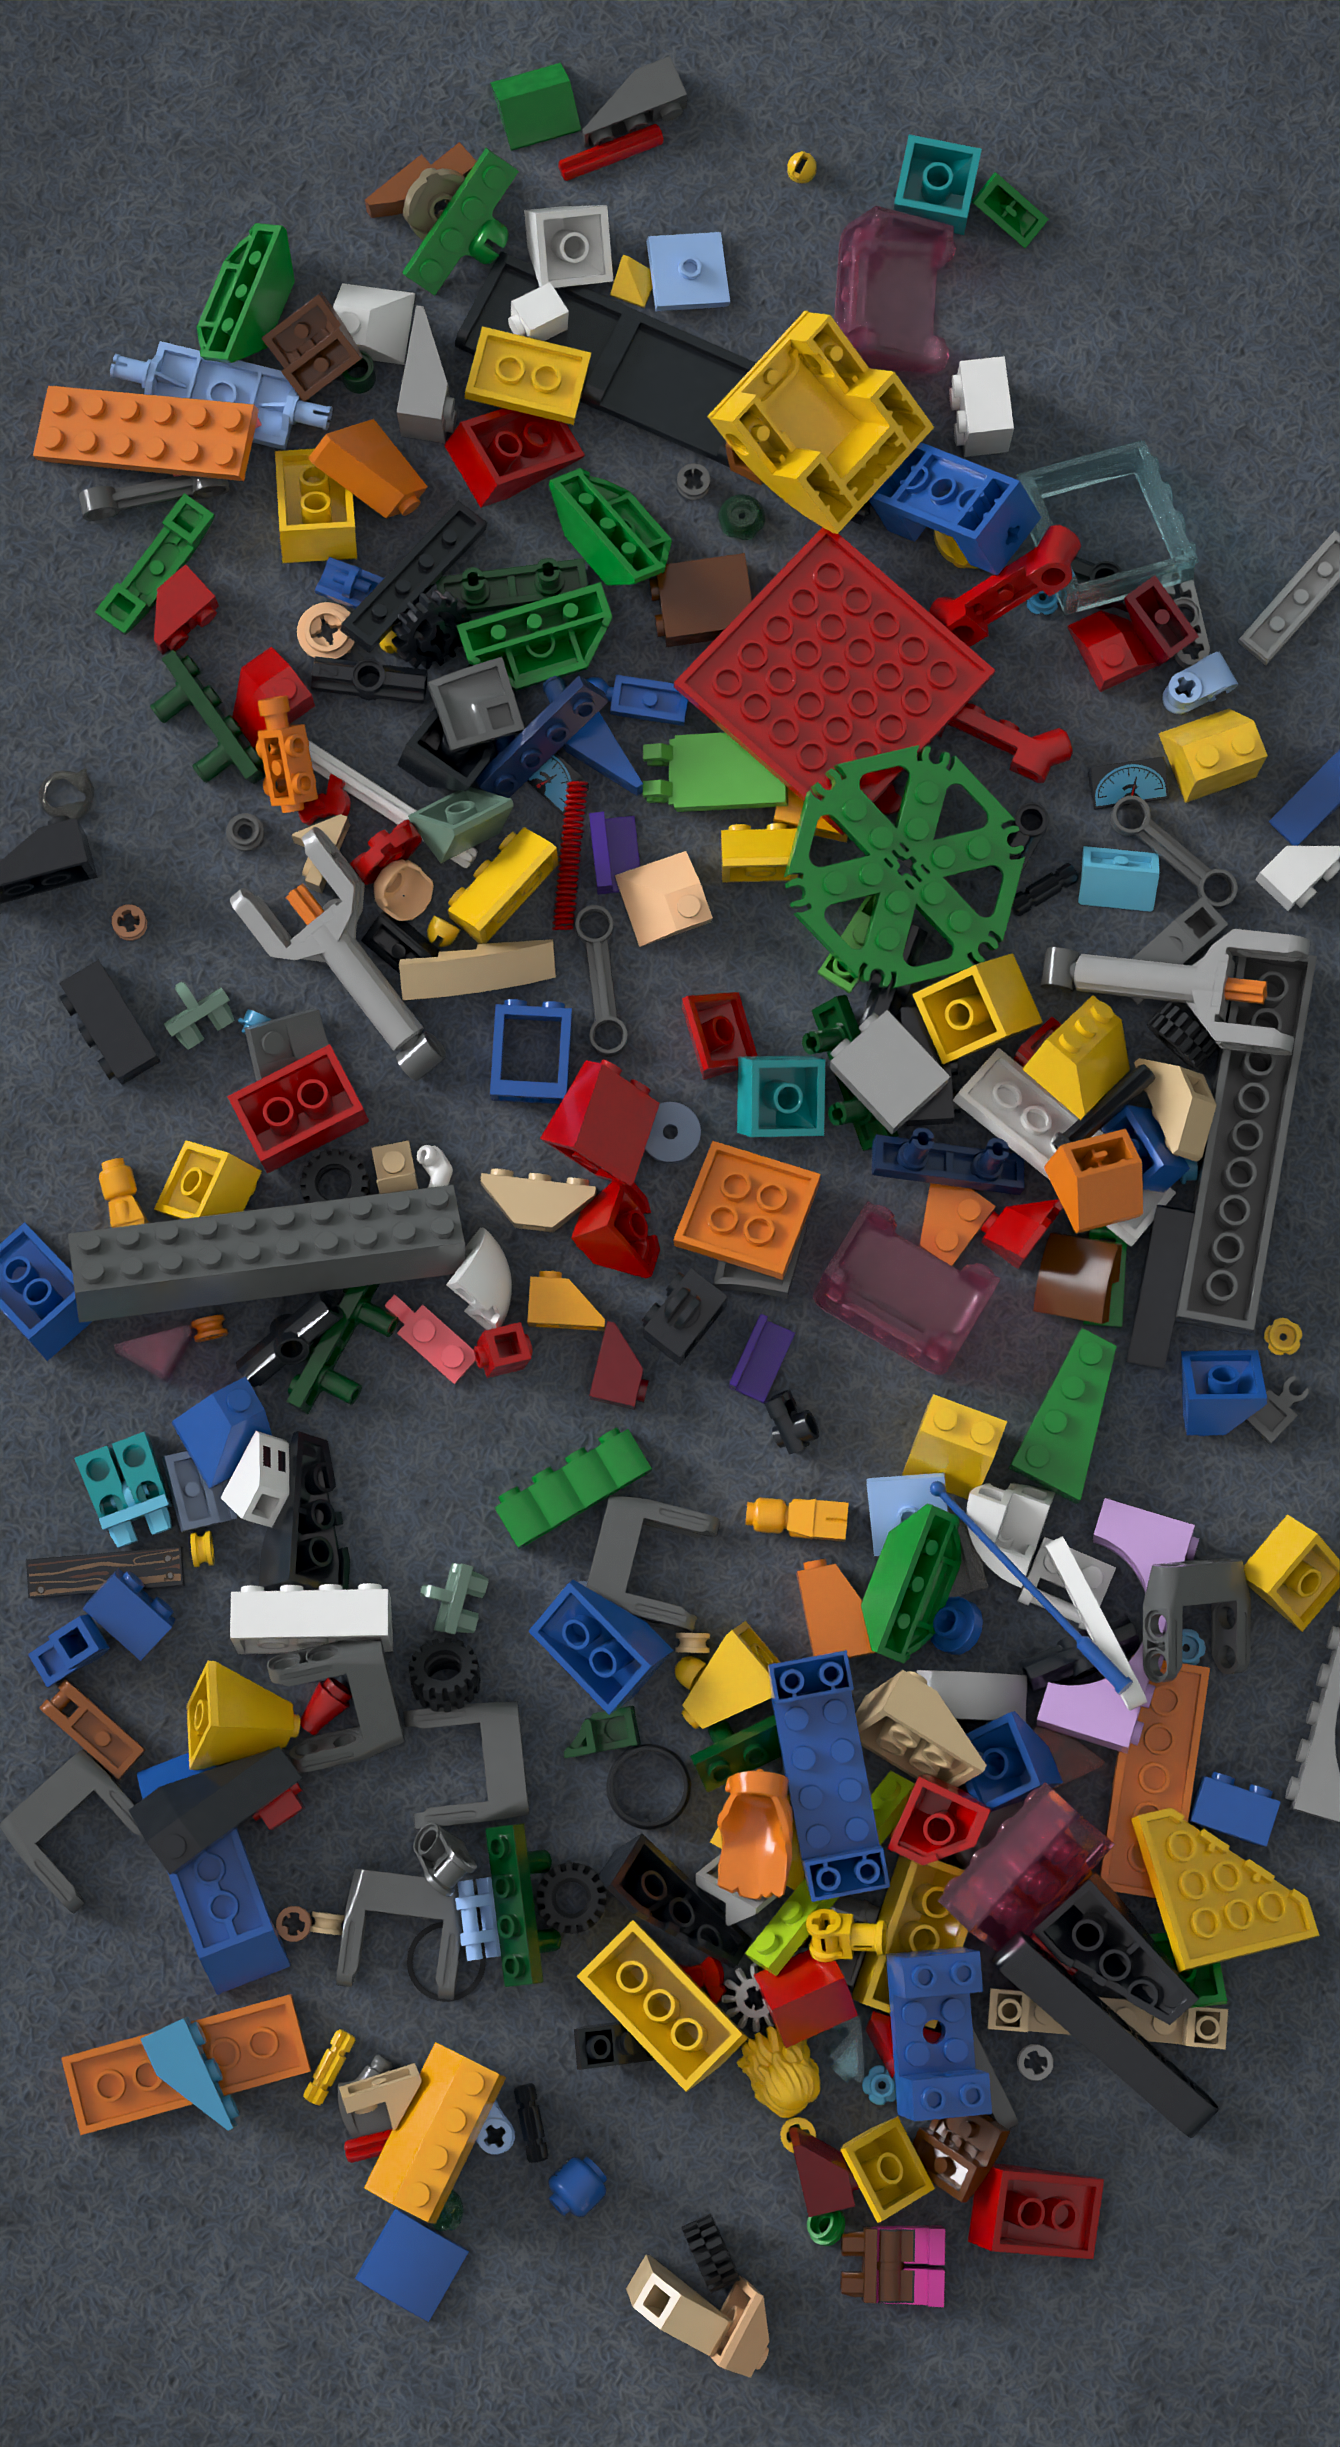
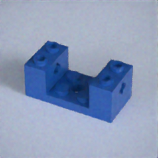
(964, 500)
(940, 2075)

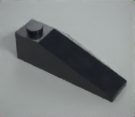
(432, 762)
(303, 1539)
(201, 1810)
(669, 1900)
(1109, 1944)

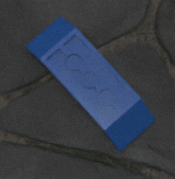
(827, 1776)
(222, 1901)

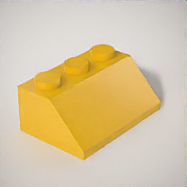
(503, 884)
(1082, 1058)

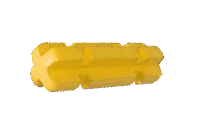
(329, 2067)

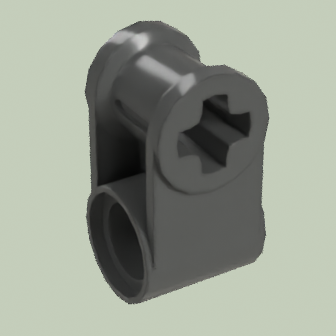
(442, 1858)

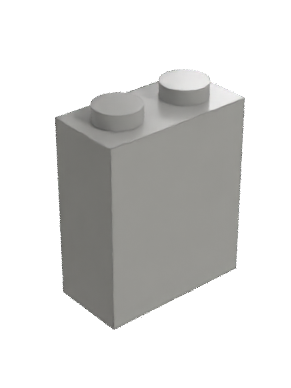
(888, 1070)

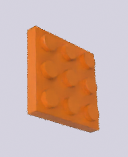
(747, 1210)

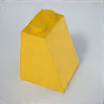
(1214, 753)
(977, 1008)
(956, 1443)

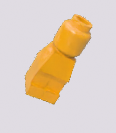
(118, 1188)
(801, 1518)

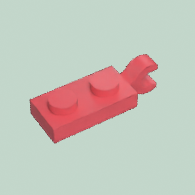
(433, 1340)

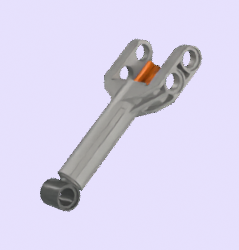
(332, 939)
(1203, 986)

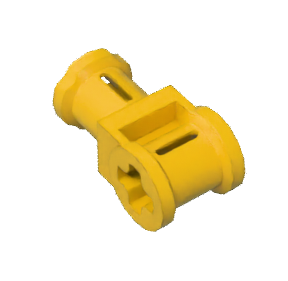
(843, 1935)

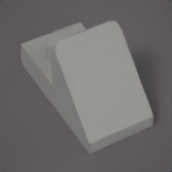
(737, 1907)

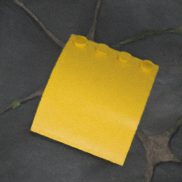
(820, 422)

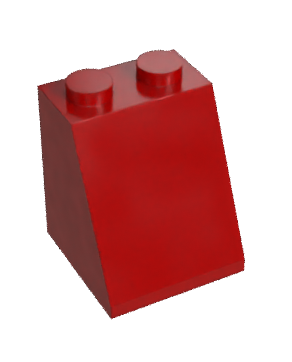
(603, 1122)

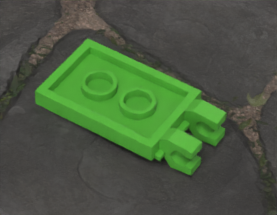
(710, 774)

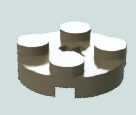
(425, 193)

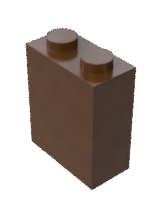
(700, 598)

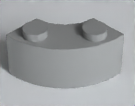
(979, 1694)

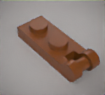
(93, 1730)

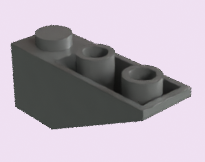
(644, 97)
(1185, 937)

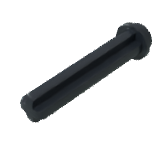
(1107, 1107)

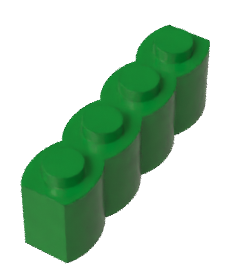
(573, 1488)

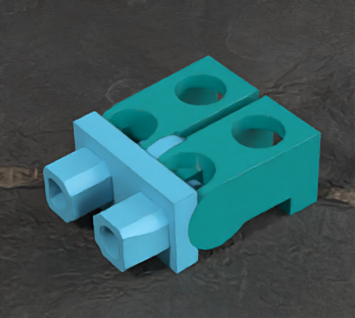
(125, 1501)

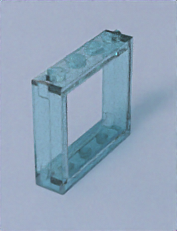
(1099, 468)

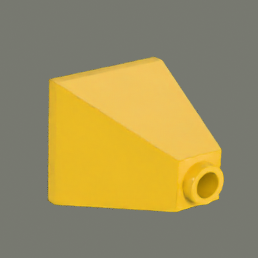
(732, 1679)
(235, 1718)

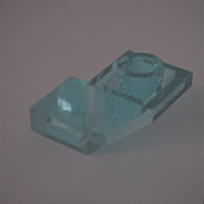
(849, 2052)

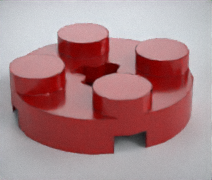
(385, 849)

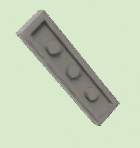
(1295, 602)

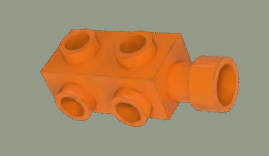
(289, 757)

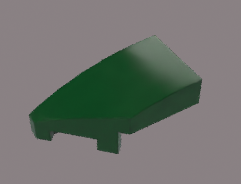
(605, 1733)

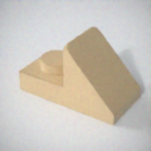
(336, 830)
(394, 1167)
(392, 2087)

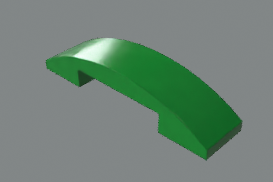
(168, 553)

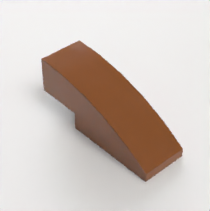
(390, 197)

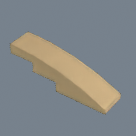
(477, 970)

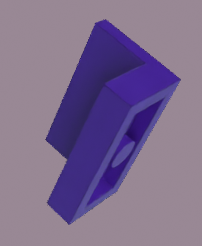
(613, 849)
(761, 1359)

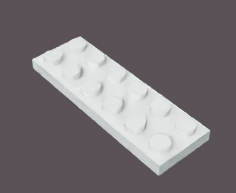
(1028, 1118)

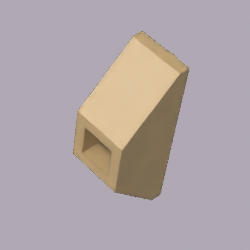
(1181, 1106)
(537, 1201)
(676, 2307)

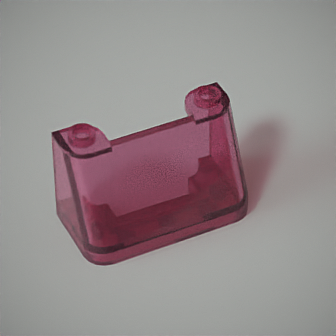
(890, 288)
(903, 1292)

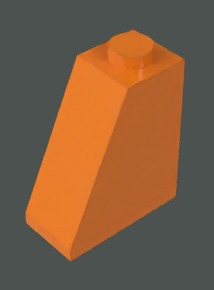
(370, 468)
(832, 1611)

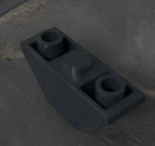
(607, 2046)

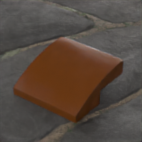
(312, 346)
(1077, 1277)
(960, 2152)

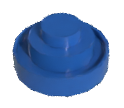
(957, 1626)

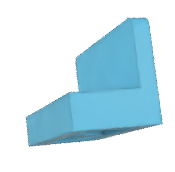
(1119, 878)

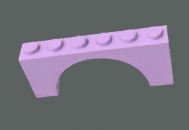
(1095, 1709)

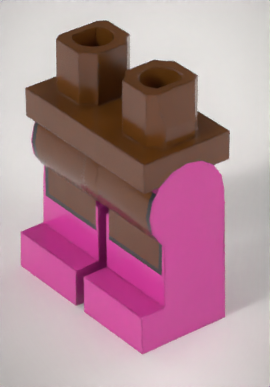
(883, 2269)

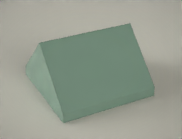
(461, 821)

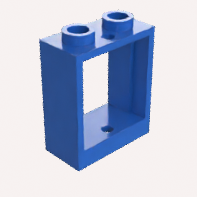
(526, 1090)

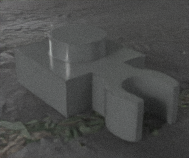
(1277, 1414)

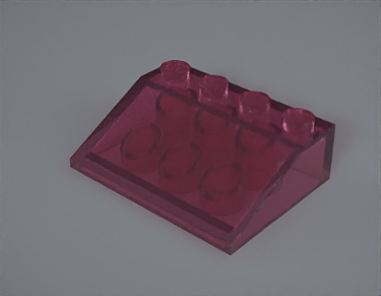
(1025, 1869)

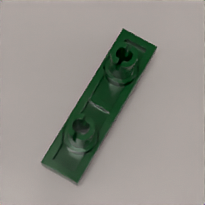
(514, 585)
(206, 701)
(835, 1024)
(324, 1354)
(736, 1752)
(514, 1904)

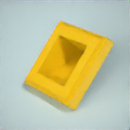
(632, 282)

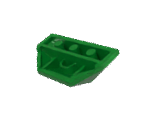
(247, 296)
(609, 528)
(541, 637)
(912, 1582)

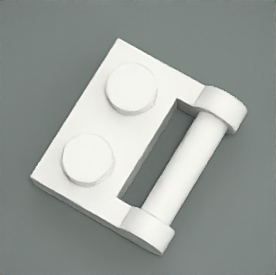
(1095, 1572)

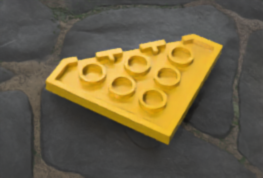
(1214, 1899)

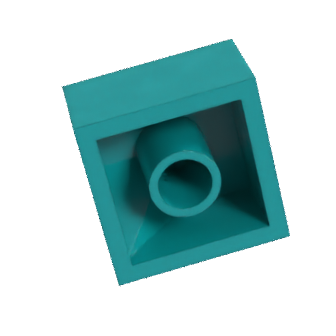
(937, 181)
(781, 1096)

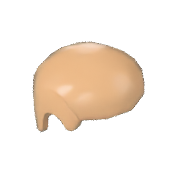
(401, 879)

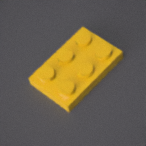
(527, 375)

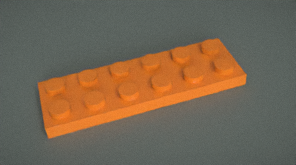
(146, 433)
(1155, 1773)
(248, 2043)

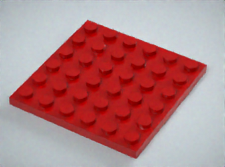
(832, 671)

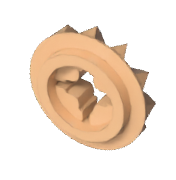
(310, 626)

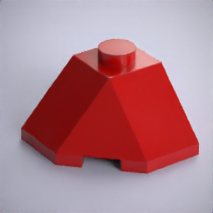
(1110, 649)
(266, 678)
(1019, 1229)
(616, 1232)
(938, 1821)

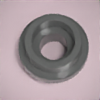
(237, 823)

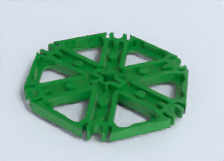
(878, 873)

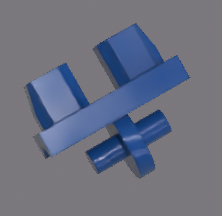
(346, 583)

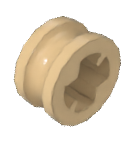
(692, 1643)
(327, 1923)

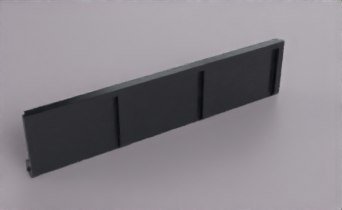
(637, 363)

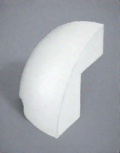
(484, 1281)
(1012, 1521)

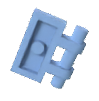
(472, 1936)

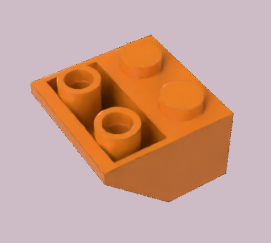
(1098, 1180)

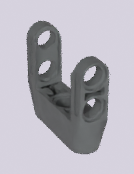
(617, 1551)
(1195, 1583)
(372, 1696)
(502, 1762)
(47, 1807)
(406, 1897)

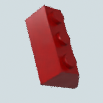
(298, 1108)

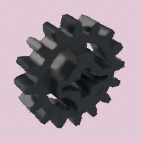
(430, 629)

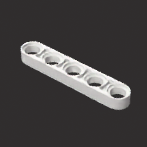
(1093, 1616)

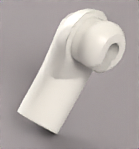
(435, 1165)

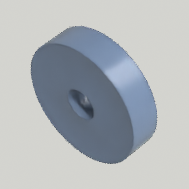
(687, 1139)

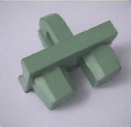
(183, 1024)
(460, 1582)

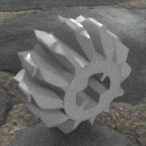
(741, 1995)

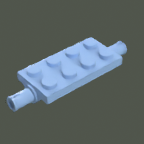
(185, 374)

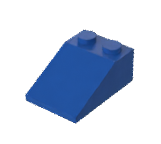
(38, 1292)
(600, 1645)

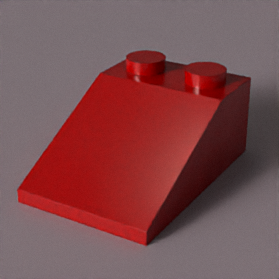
(510, 452)
(1036, 2212)

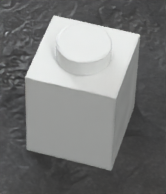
(539, 314)

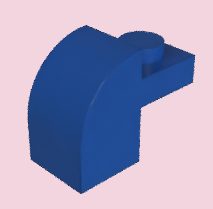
(69, 1650)

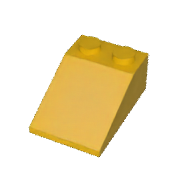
(312, 511)

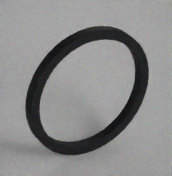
(417, 1984)

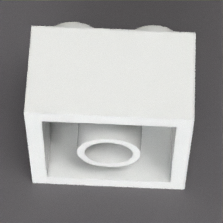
(983, 406)

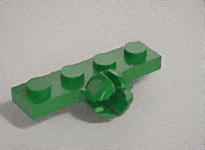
(464, 224)

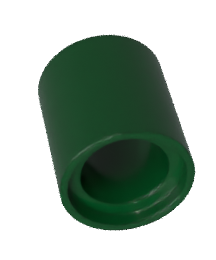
(364, 383)

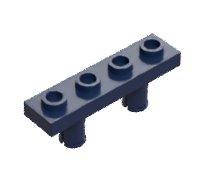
(525, 754)
(948, 1164)

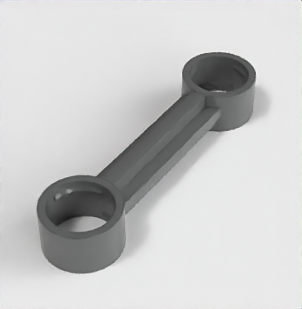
(107, 501)
(1172, 851)
(601, 980)

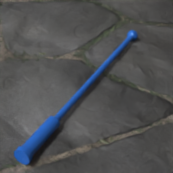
(1084, 1643)

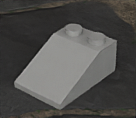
(424, 400)

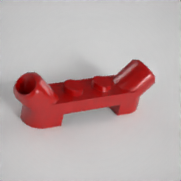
(1041, 569)
(1031, 755)

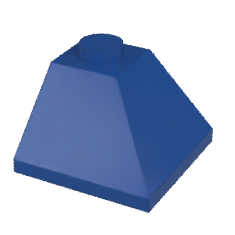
(1220, 1389)
(221, 1429)
(1014, 1761)

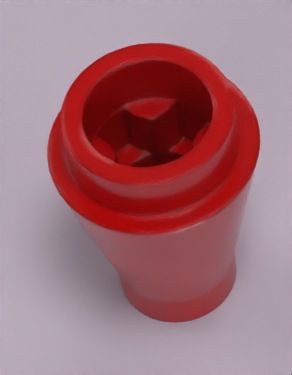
(325, 1704)

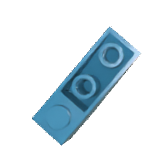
(184, 2066)

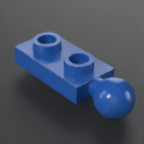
(644, 699)

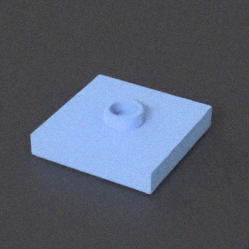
(688, 271)
(896, 1499)

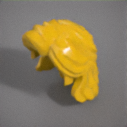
(780, 2076)

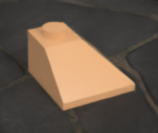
(663, 898)
(748, 2337)

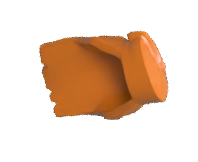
(756, 1835)

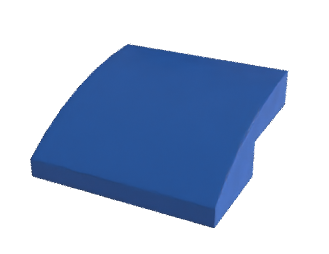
(411, 2264)

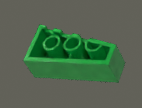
(1065, 1426)

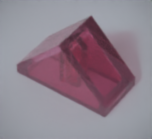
(158, 1352)

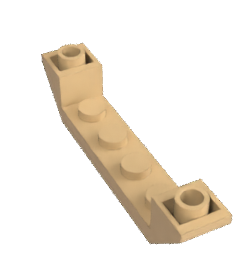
(1195, 2027)

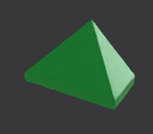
(1010, 210)

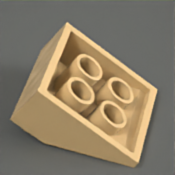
(916, 1731)

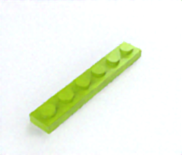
(788, 1927)

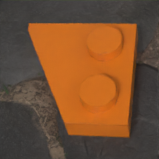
(952, 1220)

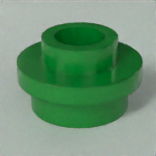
(817, 2228)

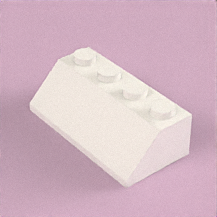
(308, 1618)

